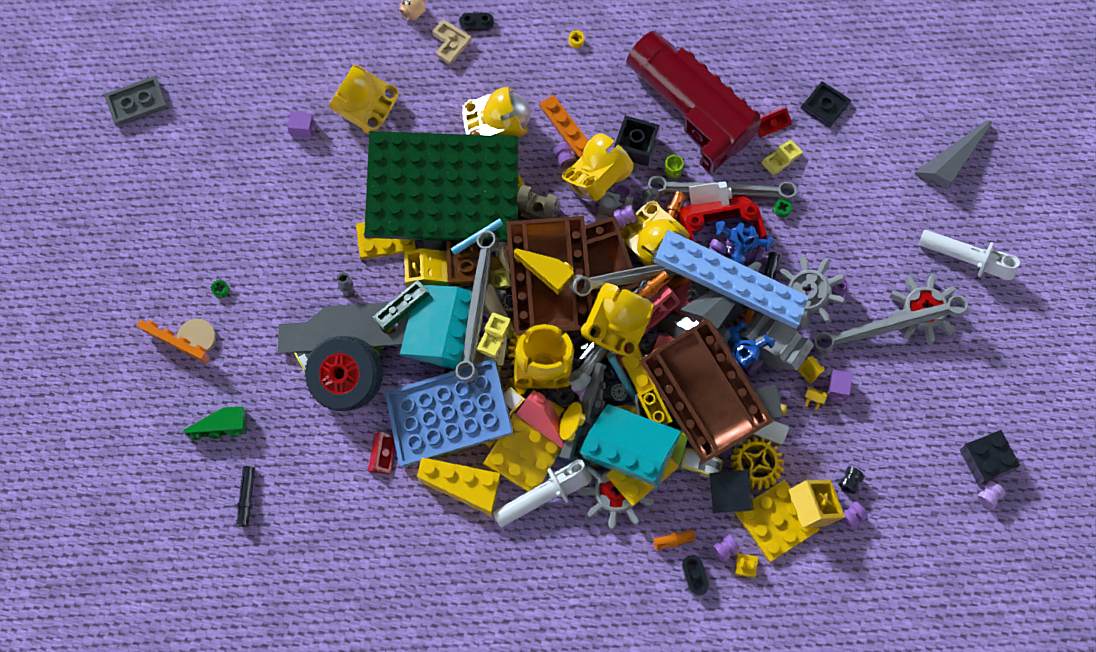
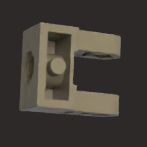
(530, 201)

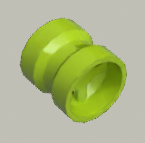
(676, 163)

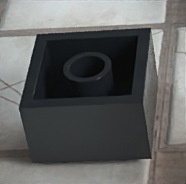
(638, 139)
(989, 457)

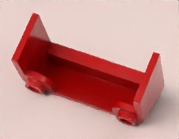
(695, 216)

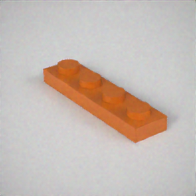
(564, 124)
(168, 337)

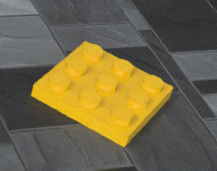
(523, 456)
(775, 522)

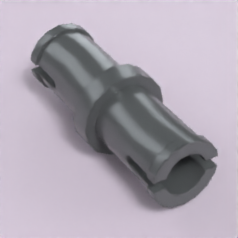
(345, 284)

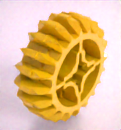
(763, 467)

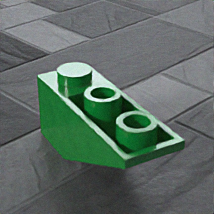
(225, 421)

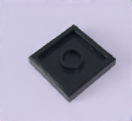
(826, 104)
(731, 491)

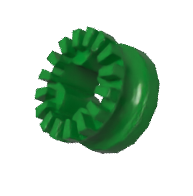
(784, 203)
(214, 288)

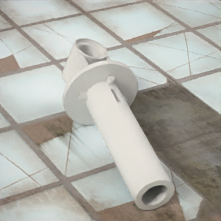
(988, 260)
(560, 484)

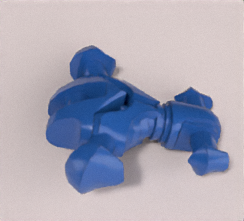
(743, 240)
(746, 350)

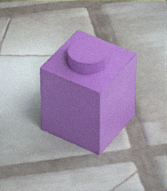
(301, 124)
(839, 385)

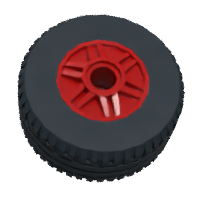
(338, 357)

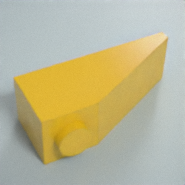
(548, 269)

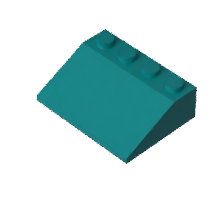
(438, 327)
(630, 444)

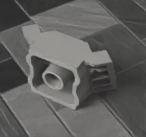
(789, 346)

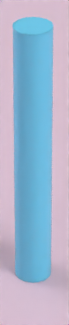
(472, 239)
(622, 376)

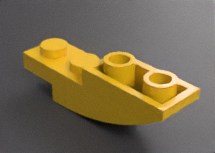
(647, 392)

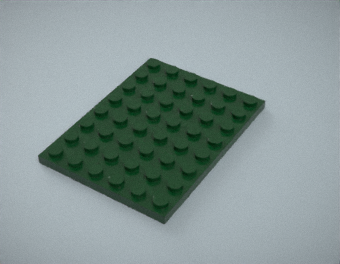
(440, 185)

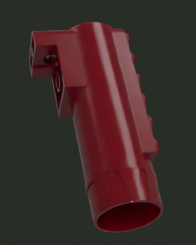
(711, 110)

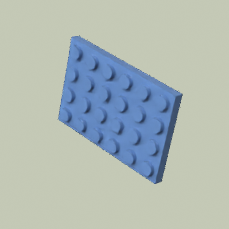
(448, 413)

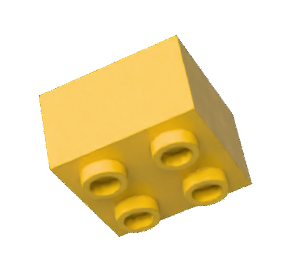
(816, 503)

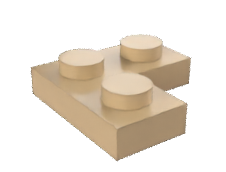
(454, 41)

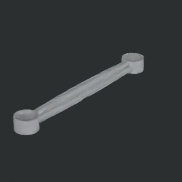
(736, 189)
(618, 278)
(477, 306)
(891, 324)
(580, 378)

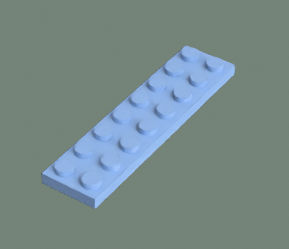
(731, 279)

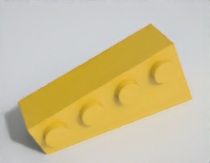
(465, 484)

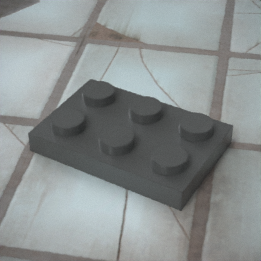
(135, 101)

